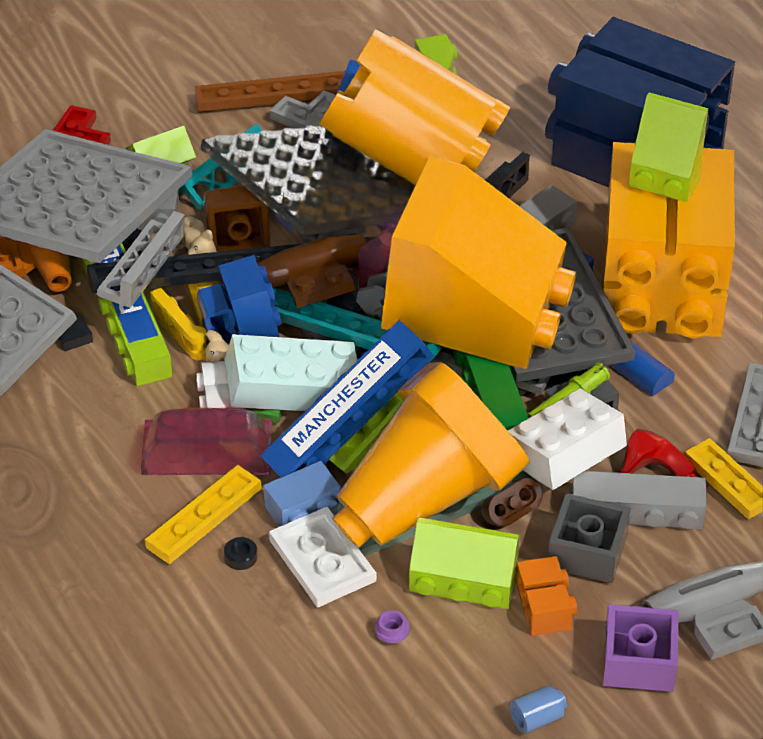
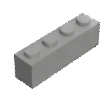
(552, 208)
(652, 498)

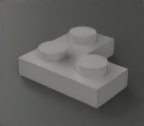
(298, 114)

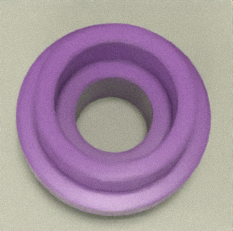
(392, 627)

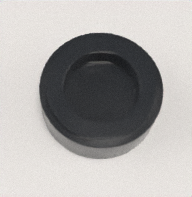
(240, 553)

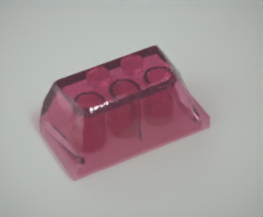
(205, 442)

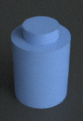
(538, 709)

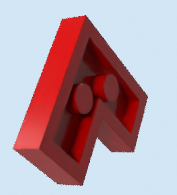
(78, 122)

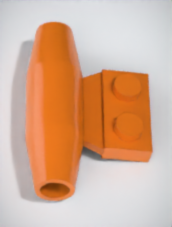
(24, 257)

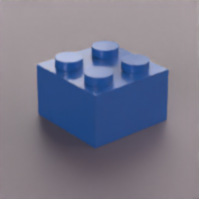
(251, 297)

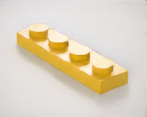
(203, 514)

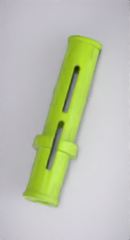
(587, 381)

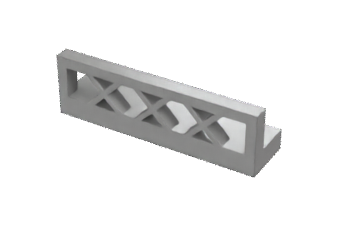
(146, 265)

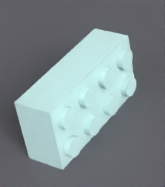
(284, 371)

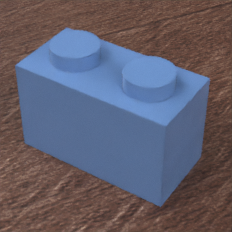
(301, 493)

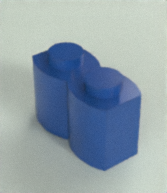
(217, 311)

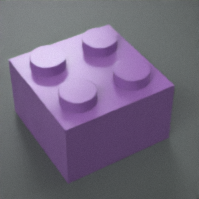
(641, 648)

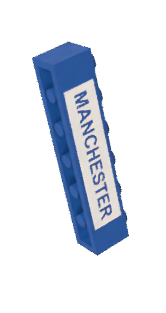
(349, 401)

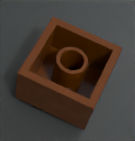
(236, 219)

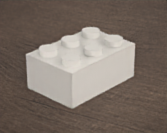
(569, 437)

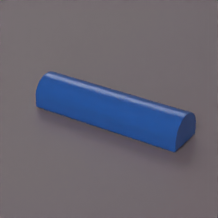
(646, 371)

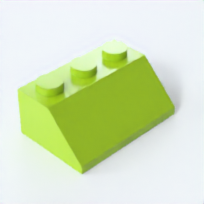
(463, 563)

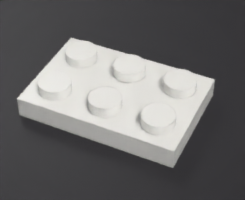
(322, 557)

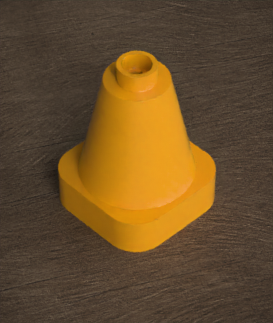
(427, 459)

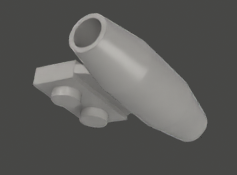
(718, 607)

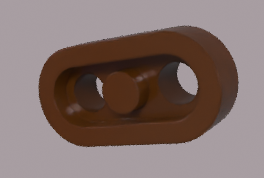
(509, 502)

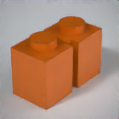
(544, 589)

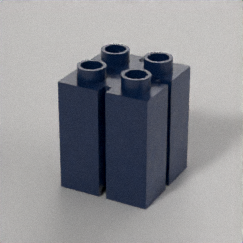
(607, 87)

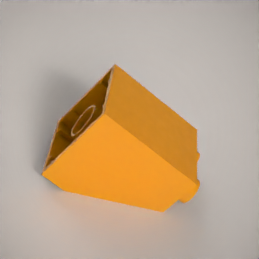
(474, 269)

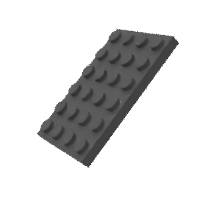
(586, 329)

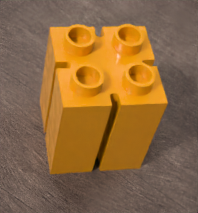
(669, 254)

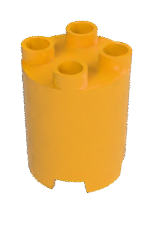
(412, 109)

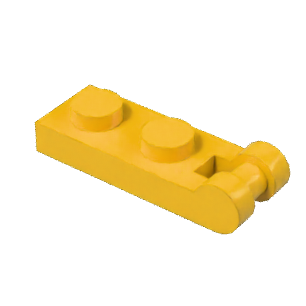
(179, 325)

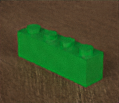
(494, 387)

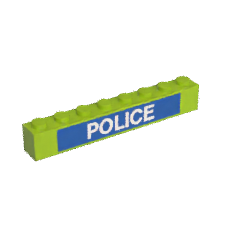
(136, 334)

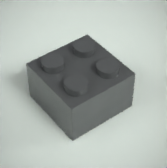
(589, 537)

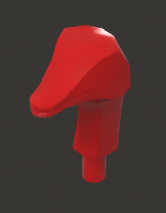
(650, 448)

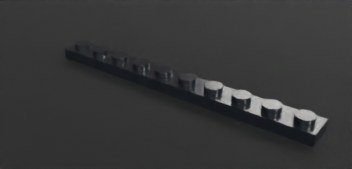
(192, 267)

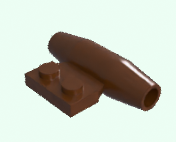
(315, 268)

